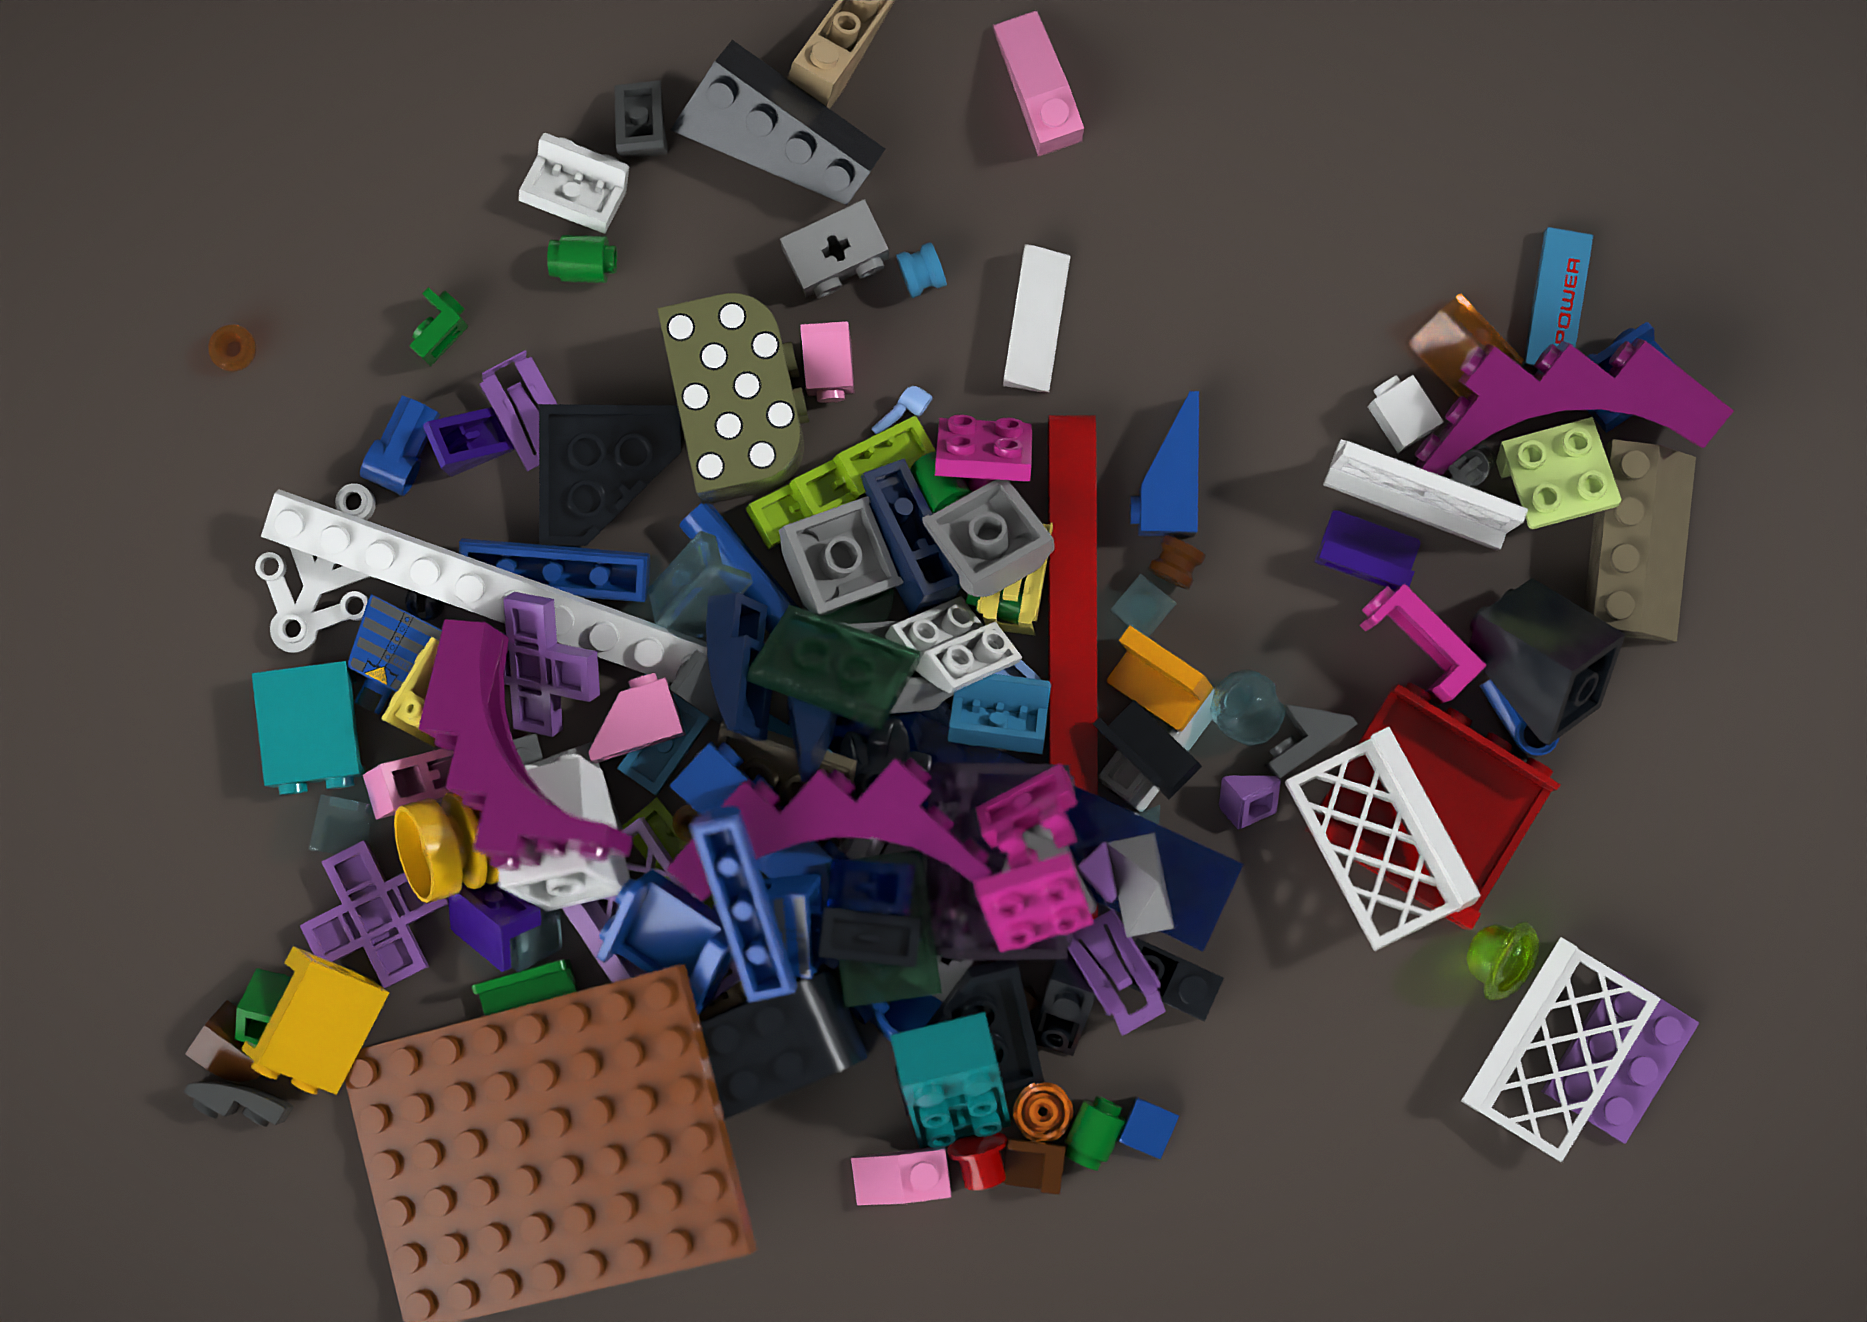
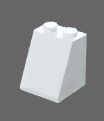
(571, 879)

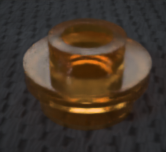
(226, 335)

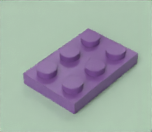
(1639, 1073)

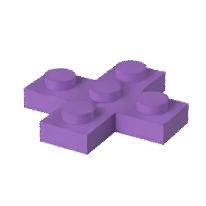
(542, 668)
(371, 917)

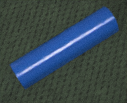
(738, 555)
(569, 569)
(743, 903)

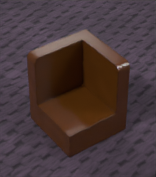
(1034, 1164)

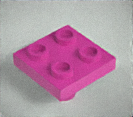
(984, 450)
(1034, 901)

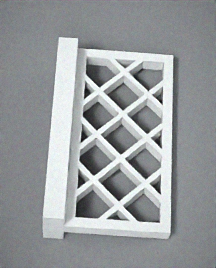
(1422, 495)
(1419, 820)
(1523, 1028)

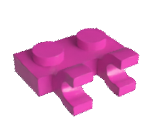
(1025, 806)

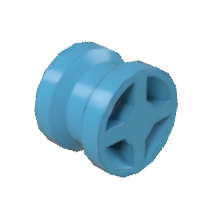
(921, 269)

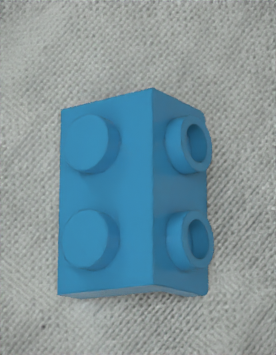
(1001, 713)

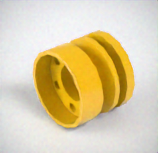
(438, 847)

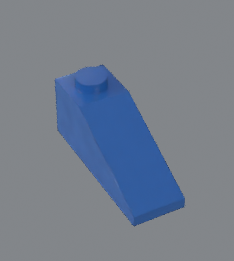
(1170, 488)

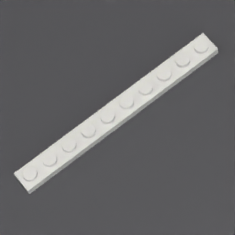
(472, 584)

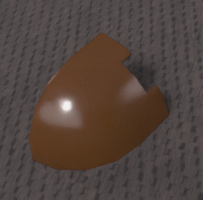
(219, 1051)

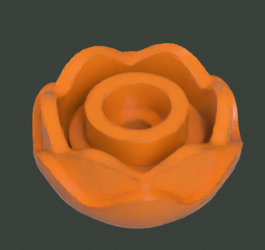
(1045, 1127)

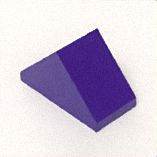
(467, 440)

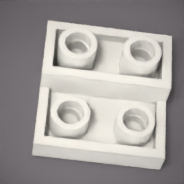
(955, 645)

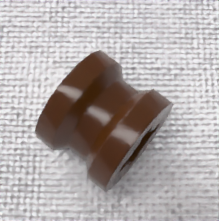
(1176, 562)

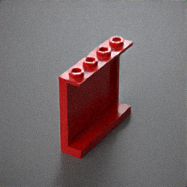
(1471, 781)

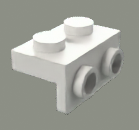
(575, 183)

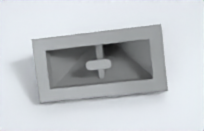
(1140, 885)

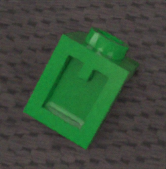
(438, 334)

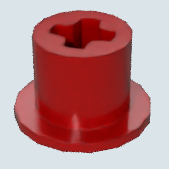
(980, 1160)

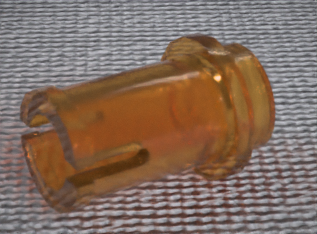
(681, 821)

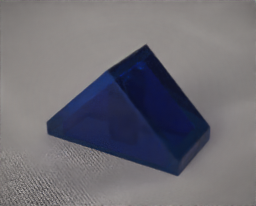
(870, 886)

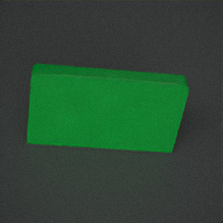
(526, 987)

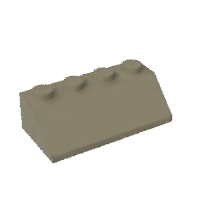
(1642, 542)

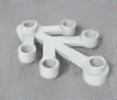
(317, 579)

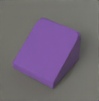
(1248, 798)
(1099, 872)

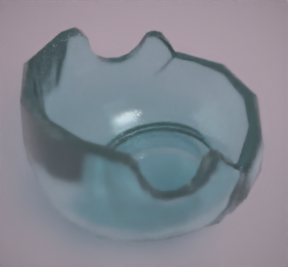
(1247, 707)

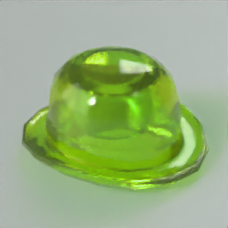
(1503, 958)

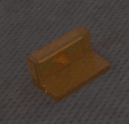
(1452, 337)

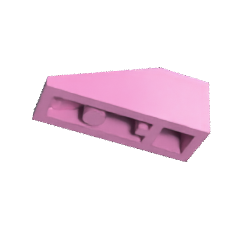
(1039, 83)
(408, 781)

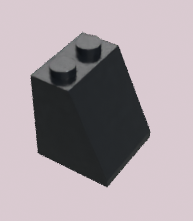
(1546, 656)

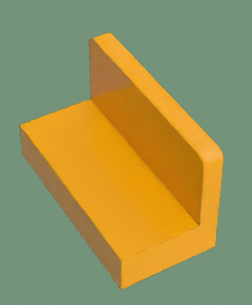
(1159, 680)

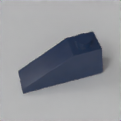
(916, 556)

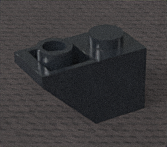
(1181, 982)
(1064, 1006)

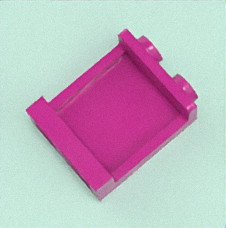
(1430, 634)

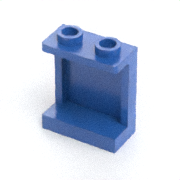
(666, 928)

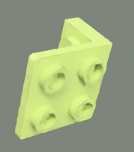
(1559, 473)

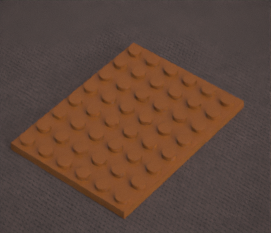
(548, 1150)

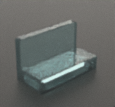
(683, 588)

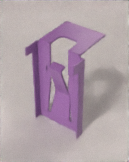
(530, 415)
(1100, 946)

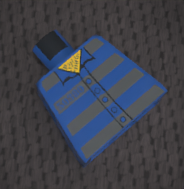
(386, 650)
(798, 914)

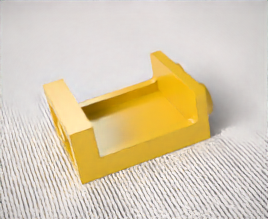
(317, 1024)

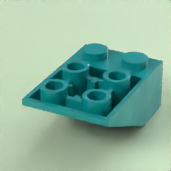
(951, 1081)

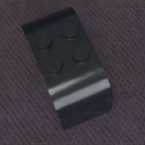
(782, 1043)

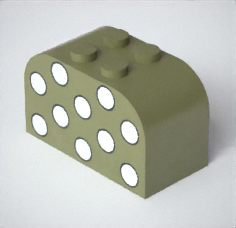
(734, 395)

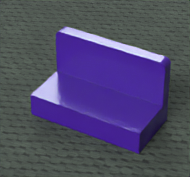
(1368, 551)
(489, 919)

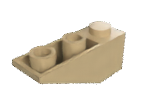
(837, 48)

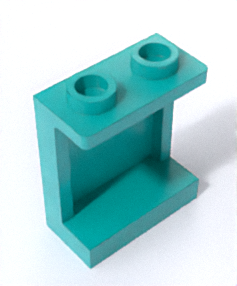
(307, 727)

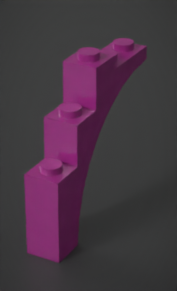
(1505, 393)
(469, 717)
(828, 809)

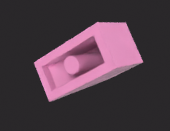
(827, 361)
(638, 719)
(901, 1176)

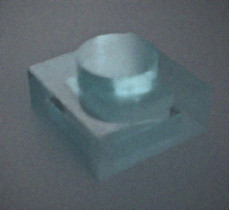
(1143, 606)

